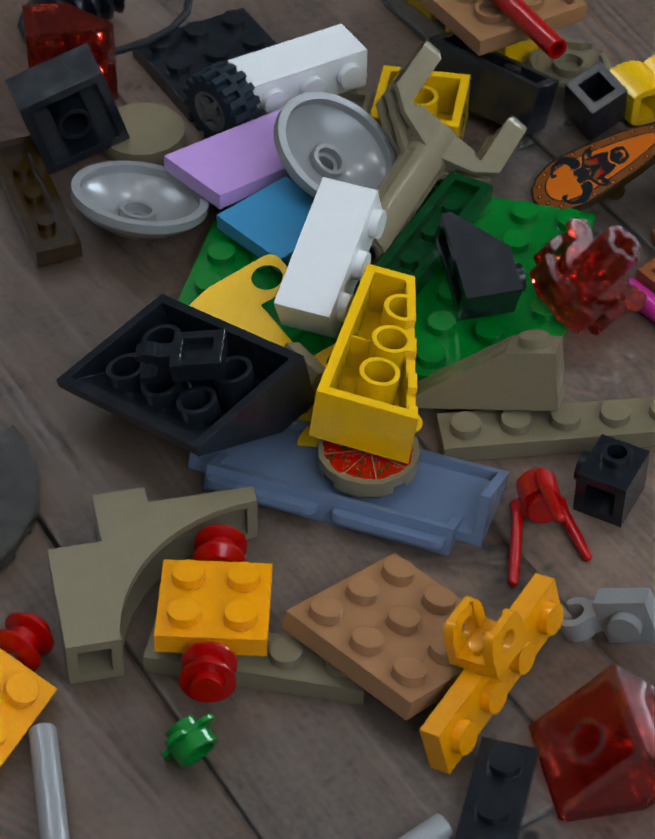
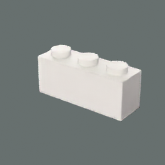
(314, 62)
(330, 257)

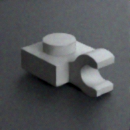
(622, 614)

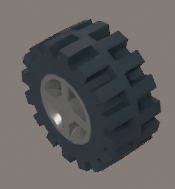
(220, 99)

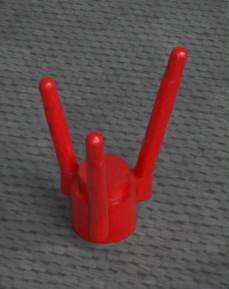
(541, 502)

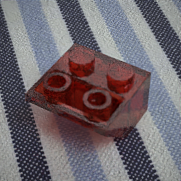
(62, 27)

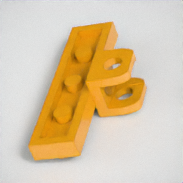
(492, 662)

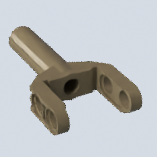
(427, 148)

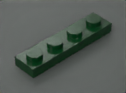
(416, 248)

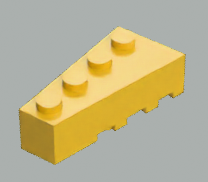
(371, 376)

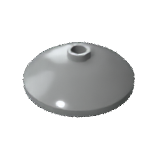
(331, 139)
(137, 200)

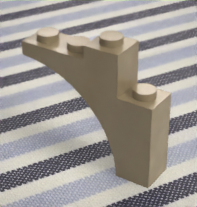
(106, 581)

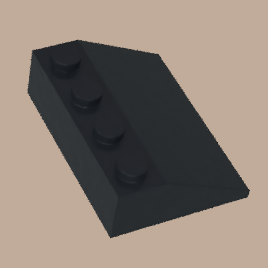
(259, 396)

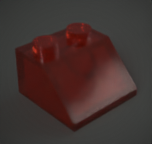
(600, 747)

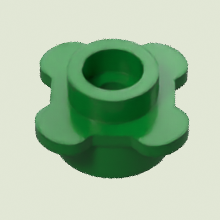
(190, 740)

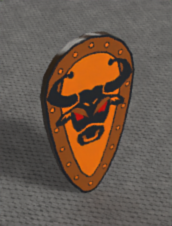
(596, 170)

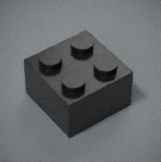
(68, 108)

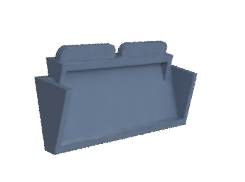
(441, 505)

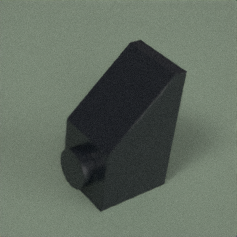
(478, 269)

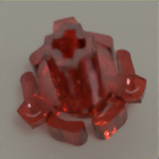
(588, 274)

